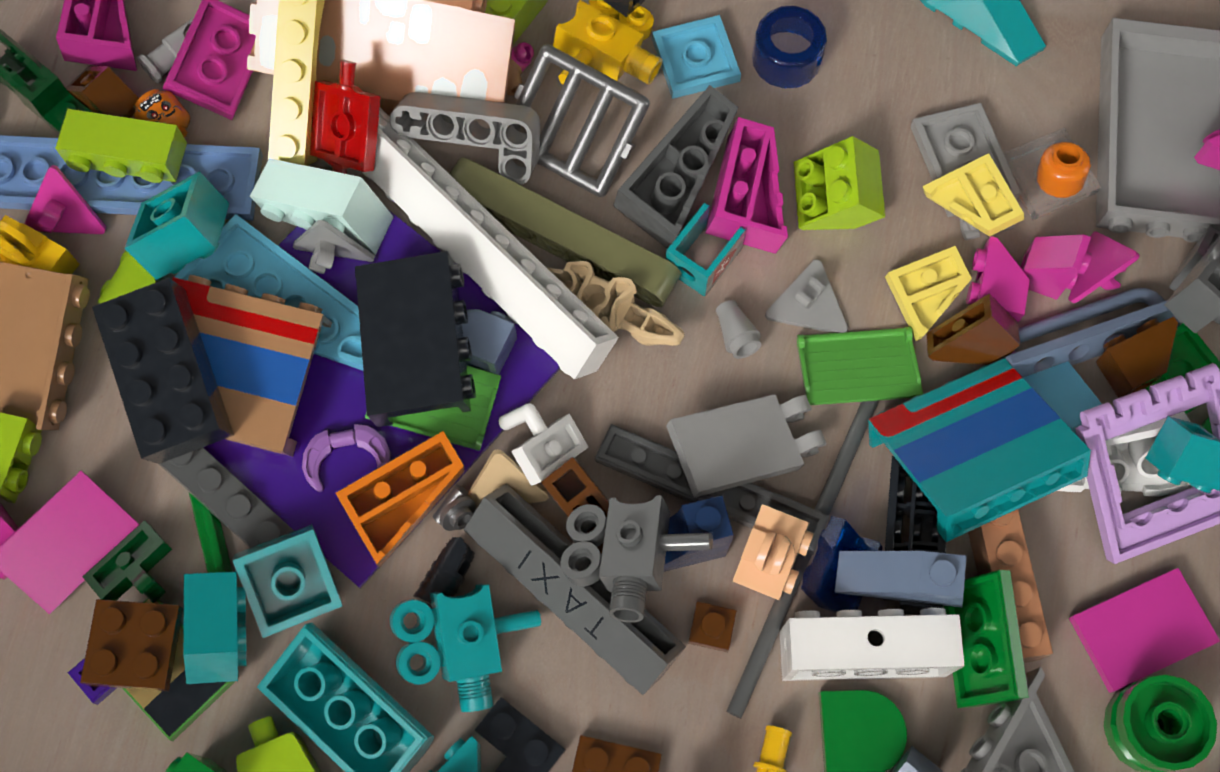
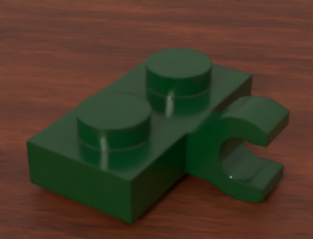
(129, 566)

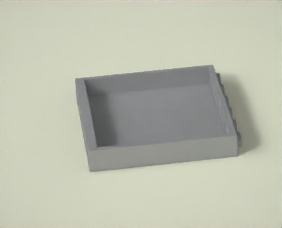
(1153, 115)

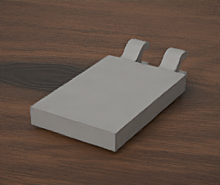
(956, 139)
(742, 443)

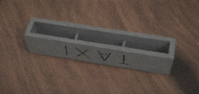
(532, 553)

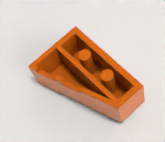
(400, 494)

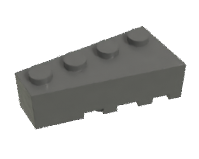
(671, 176)

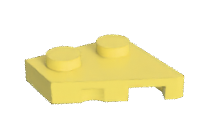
(977, 196)
(928, 288)

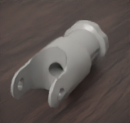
(162, 58)

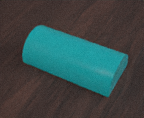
(343, 707)

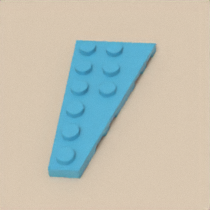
(261, 267)

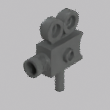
(631, 553)

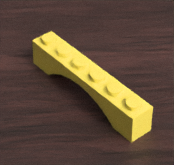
(294, 80)

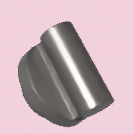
(455, 510)

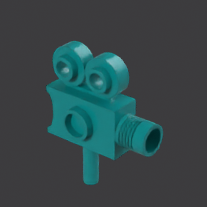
(463, 639)

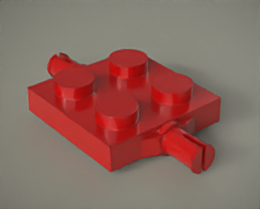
(344, 123)

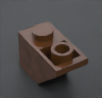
(1140, 359)

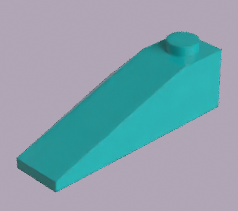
(999, 24)

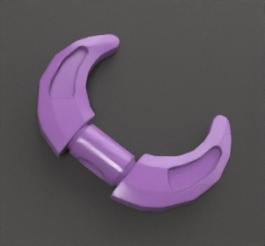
(322, 443)

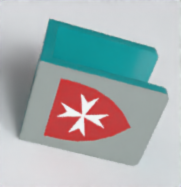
(703, 279)

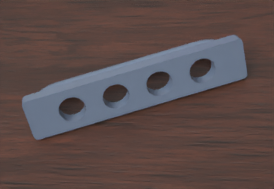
(1090, 339)

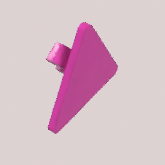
(62, 208)
(1106, 262)

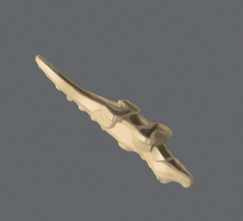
(615, 305)

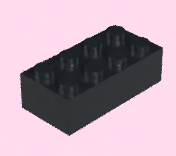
(162, 371)

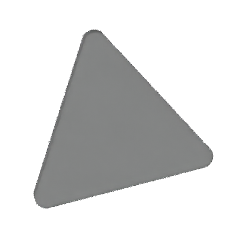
(327, 242)
(809, 303)

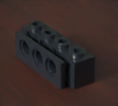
(922, 528)

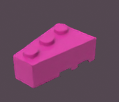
(96, 34)
(749, 189)

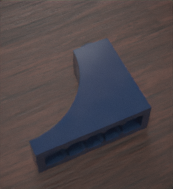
(700, 517)

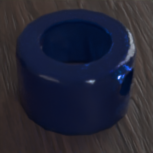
(785, 68)

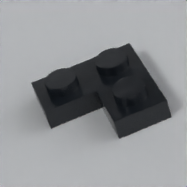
(518, 739)

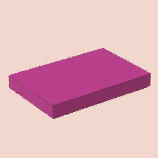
(213, 59)
(64, 541)
(1144, 630)

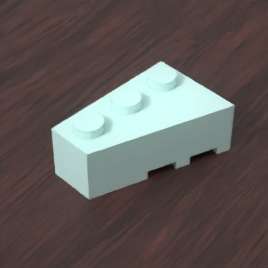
(311, 194)

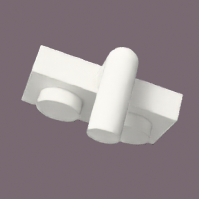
(548, 447)

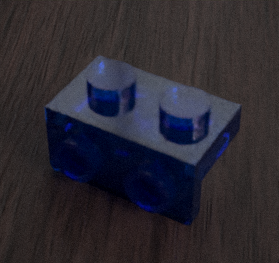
(821, 574)

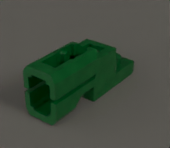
(35, 84)

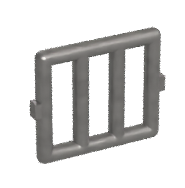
(608, 89)

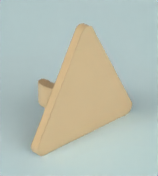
(500, 471)

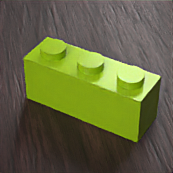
(121, 146)

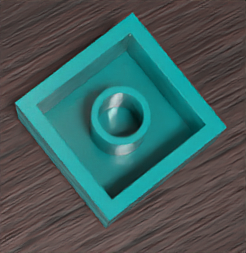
(178, 226)
(287, 580)
(213, 627)

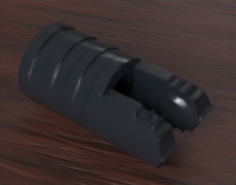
(447, 571)

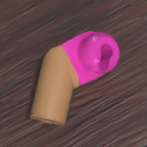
(520, 60)

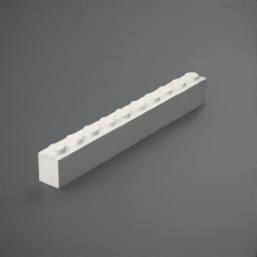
(490, 254)

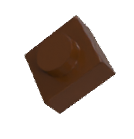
(712, 627)

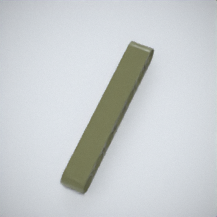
(567, 233)

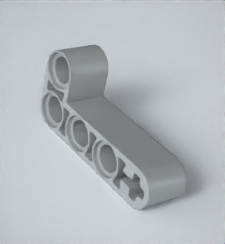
(420, 118)

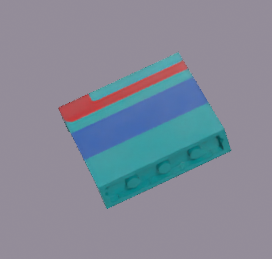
(981, 447)

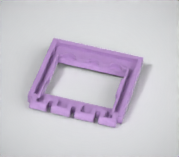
(1167, 518)

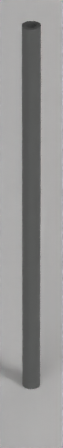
(780, 607)

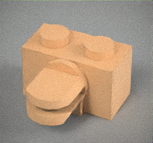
(772, 553)

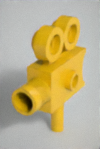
(609, 41)

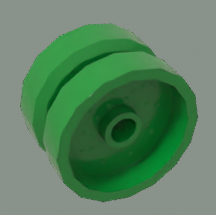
(1184, 719)

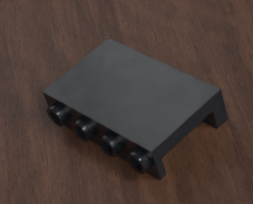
(413, 337)

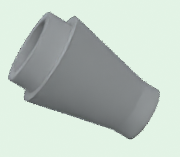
(738, 332)

